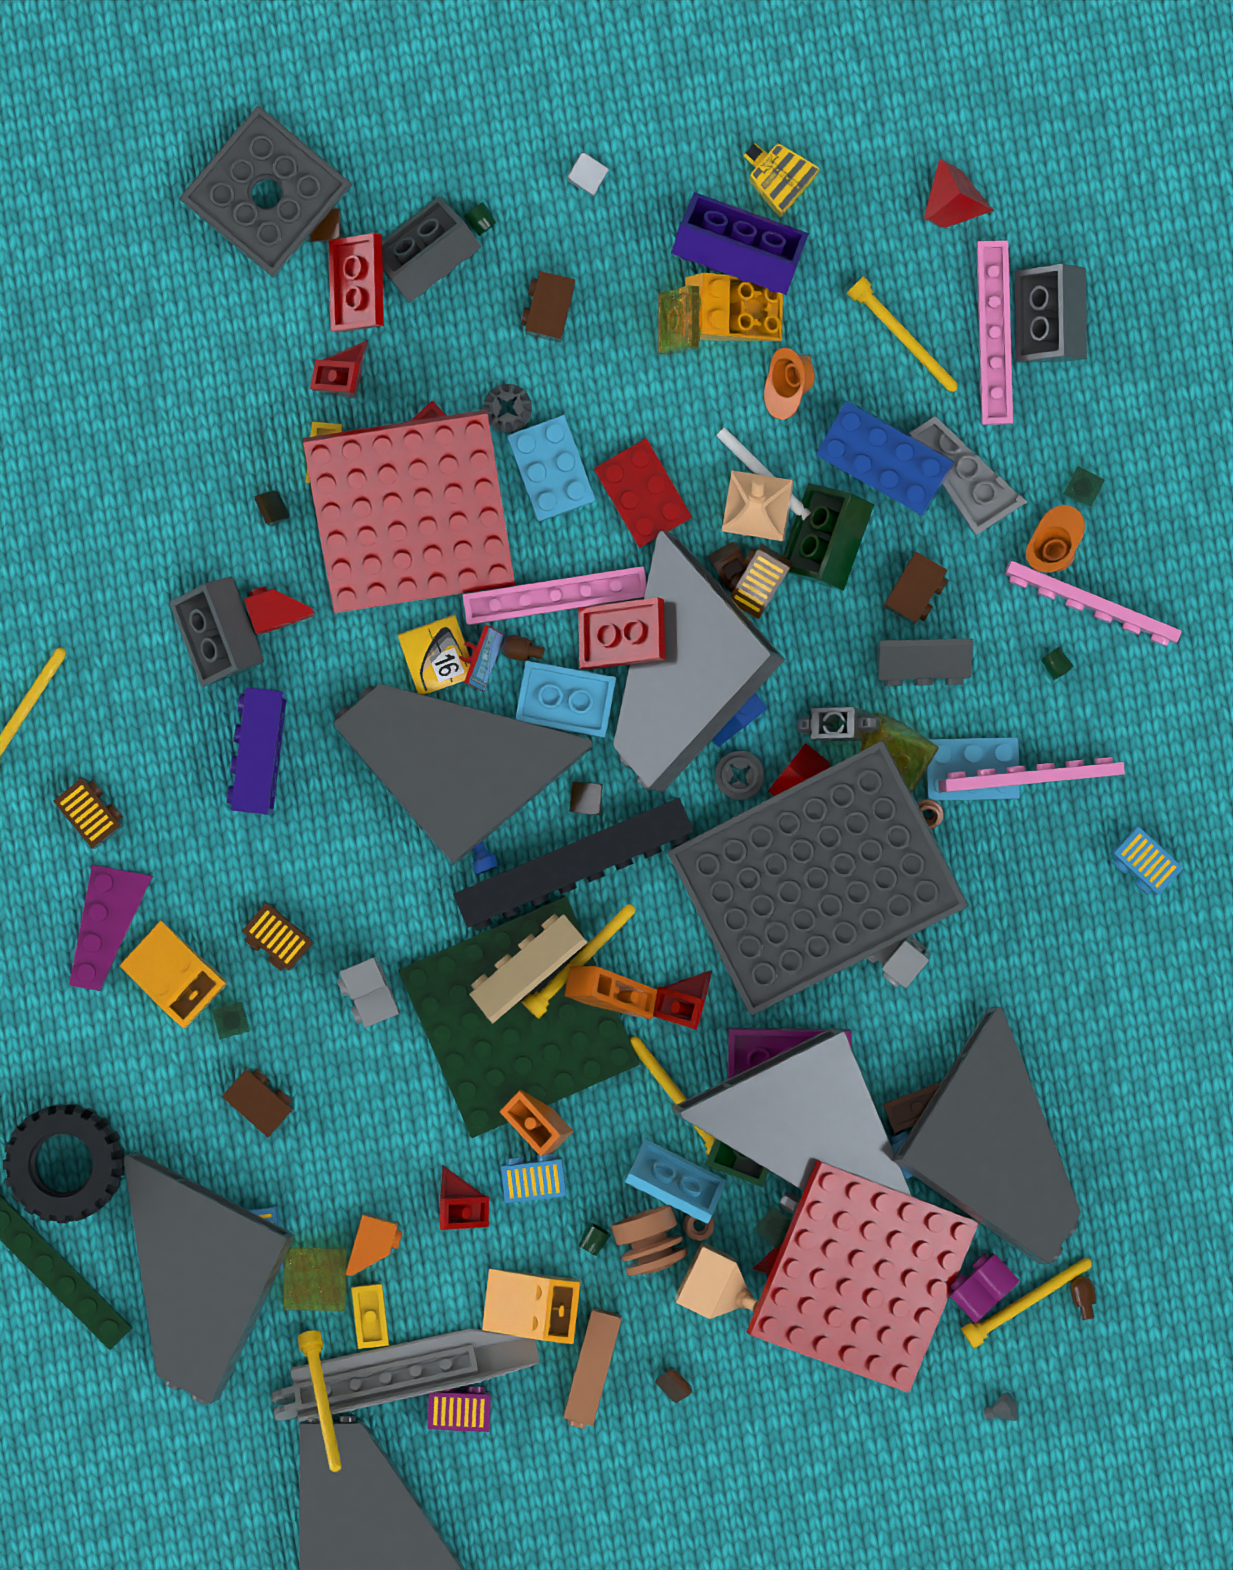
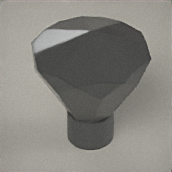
(1003, 1408)

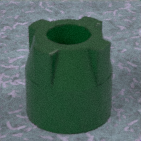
(480, 218)
(1057, 663)
(594, 1238)

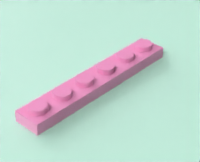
(994, 333)
(555, 595)
(1080, 599)
(1044, 773)

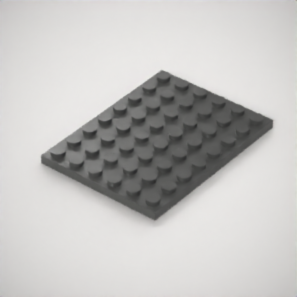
(818, 878)

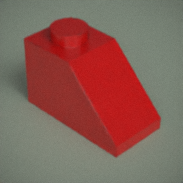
(274, 610)

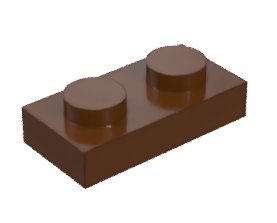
(907, 1109)

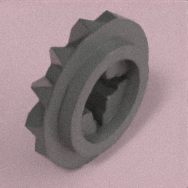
(522, 407)
(740, 760)

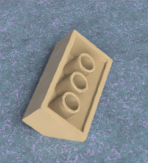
(528, 967)

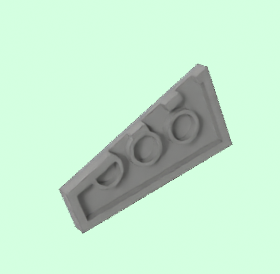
(971, 484)

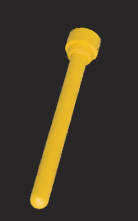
(863, 293)
(31, 698)
(539, 1001)
(666, 1082)
(977, 1332)
(311, 1344)

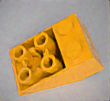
(737, 309)
(173, 975)
(531, 1305)

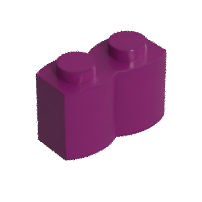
(983, 1286)

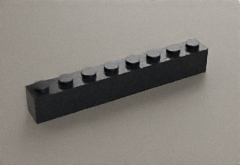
(572, 863)

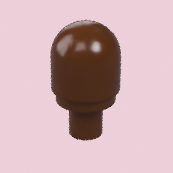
(521, 648)
(1083, 1296)

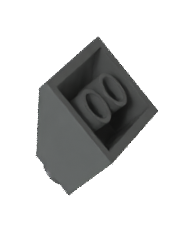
(426, 249)
(1050, 314)
(216, 631)
(924, 661)

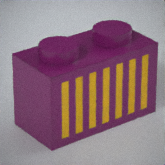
(460, 1409)

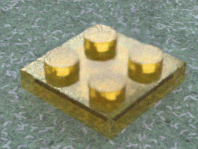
(679, 320)
(315, 1279)

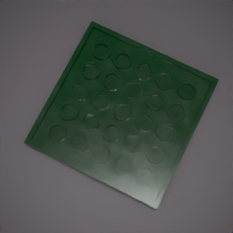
(491, 1062)

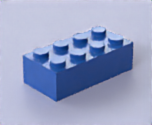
(885, 457)

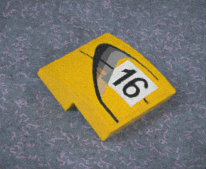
(434, 654)

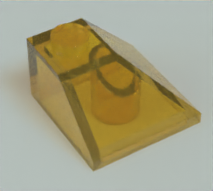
(909, 748)

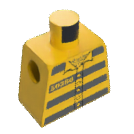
(779, 175)

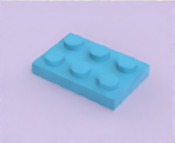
(551, 468)
(565, 699)
(970, 756)
(676, 1181)

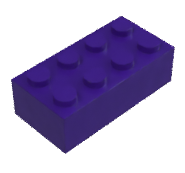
(739, 243)
(258, 751)

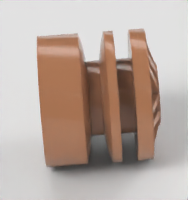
(649, 1240)

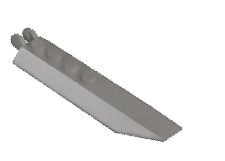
(406, 1371)

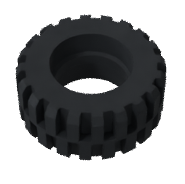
(23, 1175)

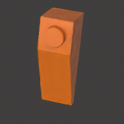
(610, 991)

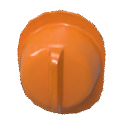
(786, 382)
(1056, 539)

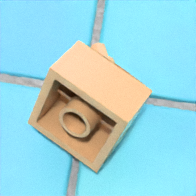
(758, 505)
(714, 1284)

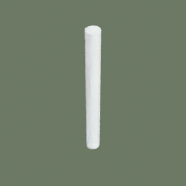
(756, 466)

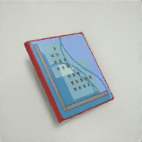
(483, 657)

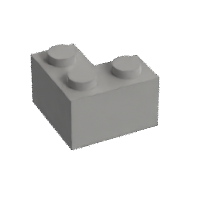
(902, 960)
(370, 992)

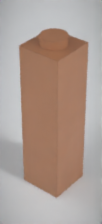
(592, 1368)

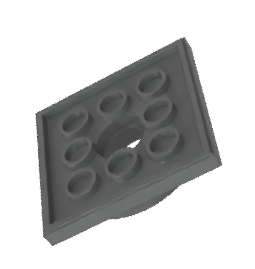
(256, 153)

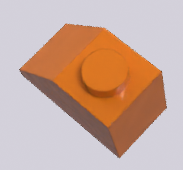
(536, 1123)
(373, 1242)

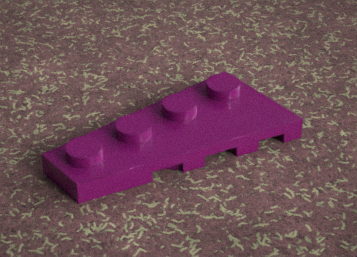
(108, 911)
(755, 1045)

